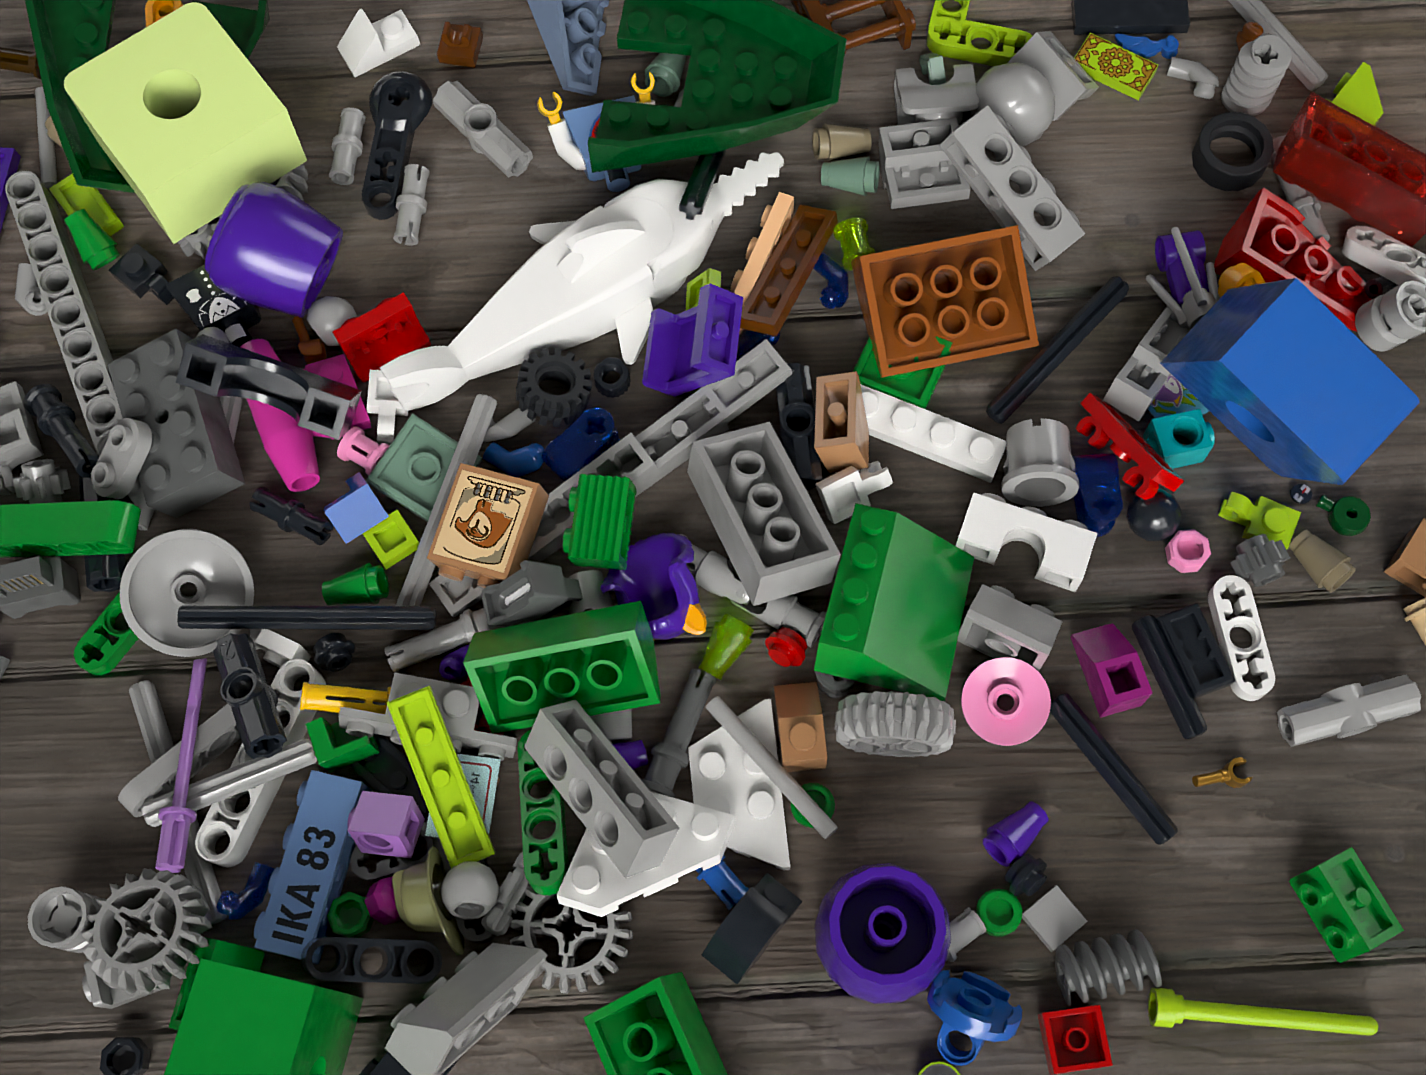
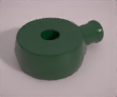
(1339, 513)

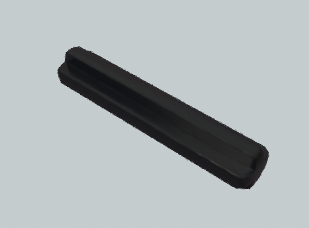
(1169, 677)

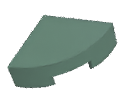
(933, 66)

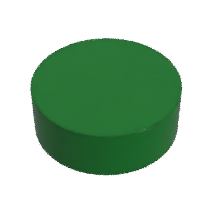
(999, 912)

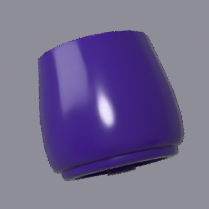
(272, 249)
(889, 900)

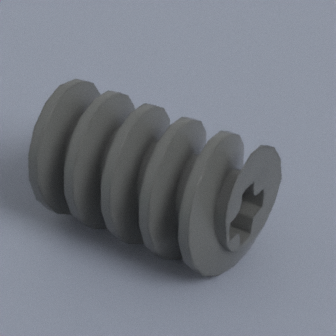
(1106, 965)

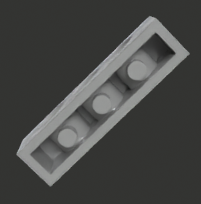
(991, 184)
(601, 788)

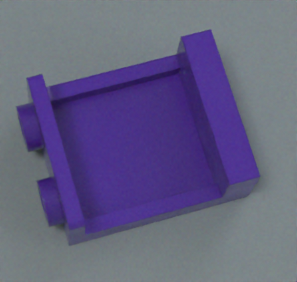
(695, 345)

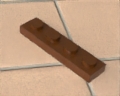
(788, 270)

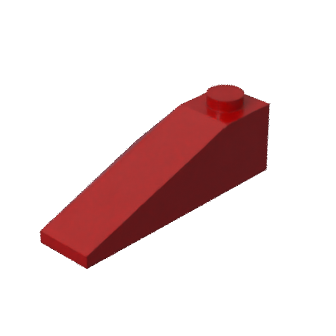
(1281, 248)

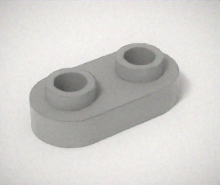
(121, 458)

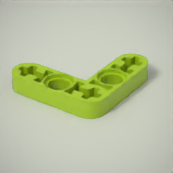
(955, 25)

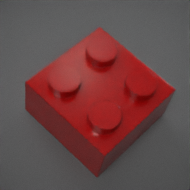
(1075, 1039)

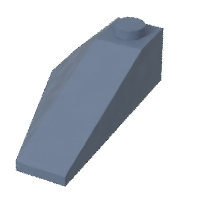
(572, 40)

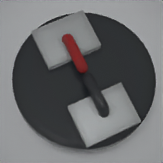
(1301, 493)

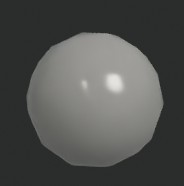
(328, 315)
(469, 890)

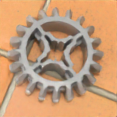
(895, 724)
(155, 903)
(569, 952)

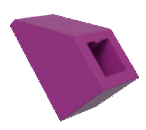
(1111, 669)

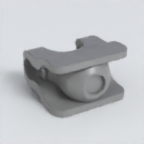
(925, 102)

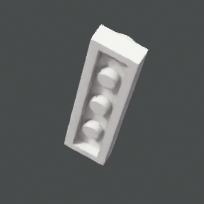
(932, 435)

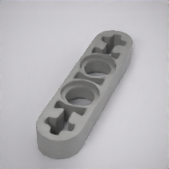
(159, 778)

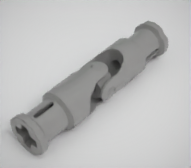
(719, 577)

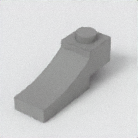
(1143, 374)

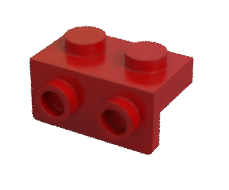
(381, 335)

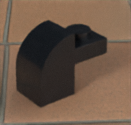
(751, 928)

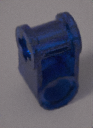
(579, 444)
(1099, 491)

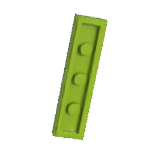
(441, 777)

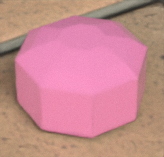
(1187, 551)

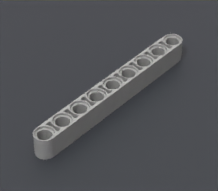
(65, 301)

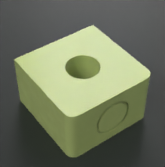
(185, 118)

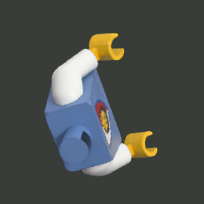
(572, 134)

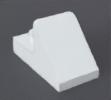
(373, 44)

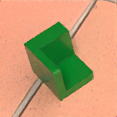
(336, 747)

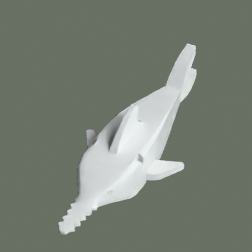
(583, 284)

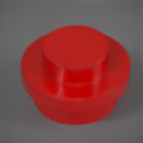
(786, 647)

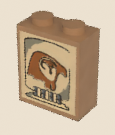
(487, 526)

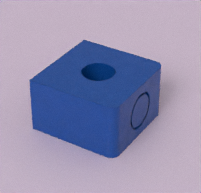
(1291, 381)

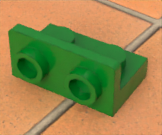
(1346, 906)

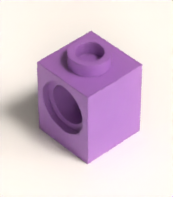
(385, 824)

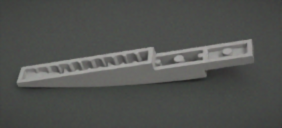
(646, 456)

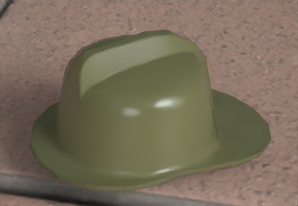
(421, 902)

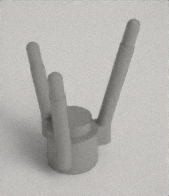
(1198, 300)

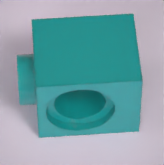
(1187, 424)

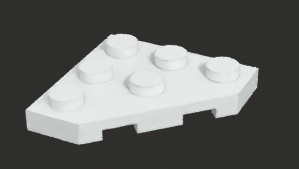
(599, 887)

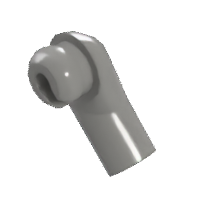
(508, 426)

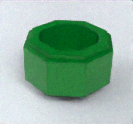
(349, 916)

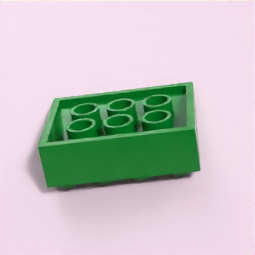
(895, 605)

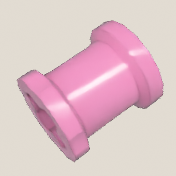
(360, 442)

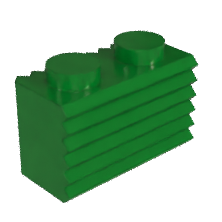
(600, 521)

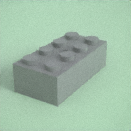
(762, 513)

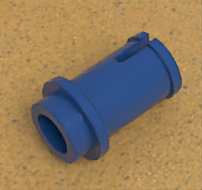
(723, 883)

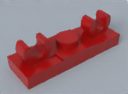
(1127, 445)

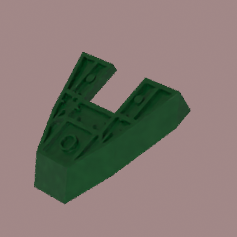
(76, 32)
(747, 79)

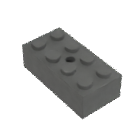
(191, 441)

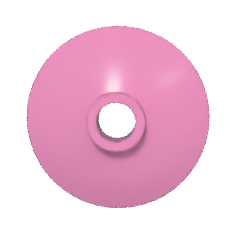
(1018, 681)

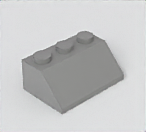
(463, 1008)

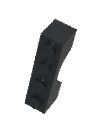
(237, 372)

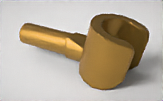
(1223, 775)

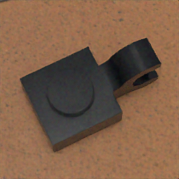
(141, 274)

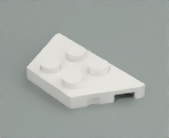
(734, 784)

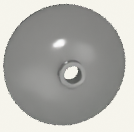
(153, 583)

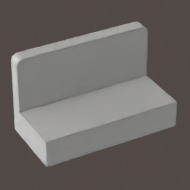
(1059, 67)

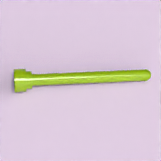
(1168, 1008)

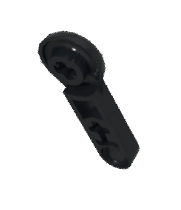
(393, 136)

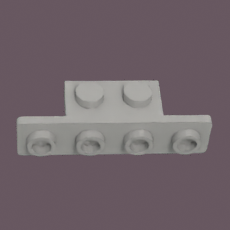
(457, 706)

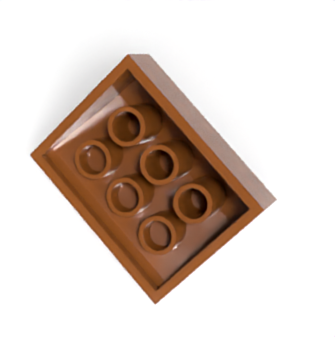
(950, 288)

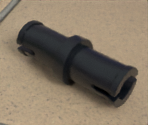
(291, 515)

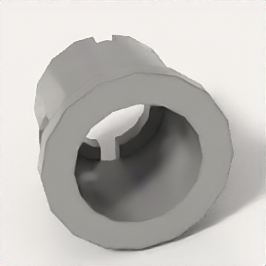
(1039, 464)

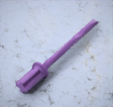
(177, 818)

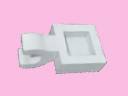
(383, 402)
(850, 487)
(277, 648)

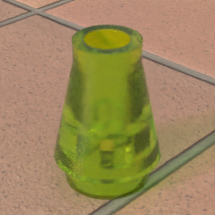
(725, 646)

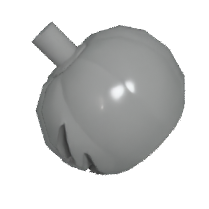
(1020, 98)

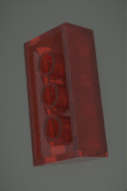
(1356, 169)

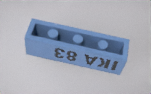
(311, 868)

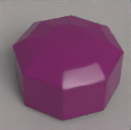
(381, 902)

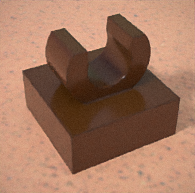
(460, 45)

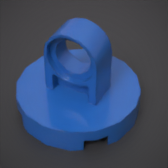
(973, 1008)

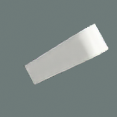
(244, 826)

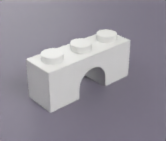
(1061, 546)

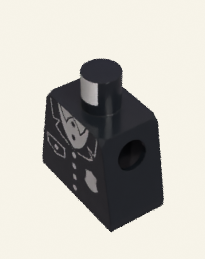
(213, 307)

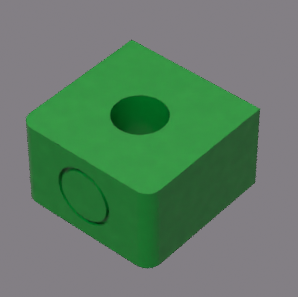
(261, 1025)

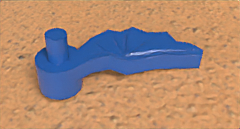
(1146, 48)

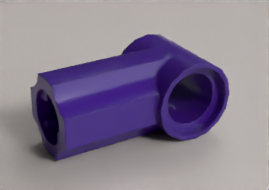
(1169, 261)

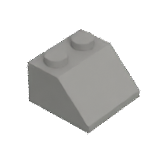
(1009, 628)

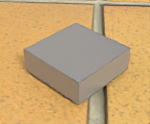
(1053, 918)

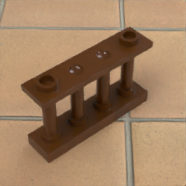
(899, 20)

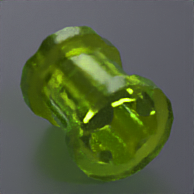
(852, 240)

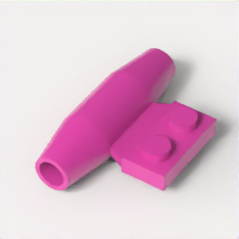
(284, 441)

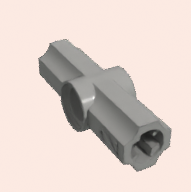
(494, 141)
(1349, 710)

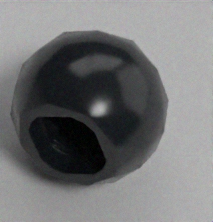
(1155, 517)

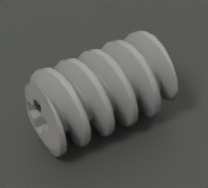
(1256, 75)

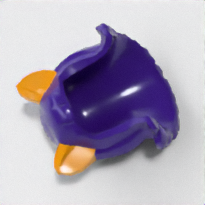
(663, 583)

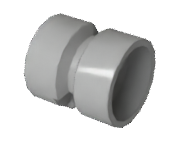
(1393, 317)
(61, 918)

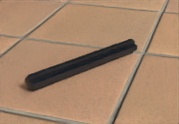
(1057, 350)

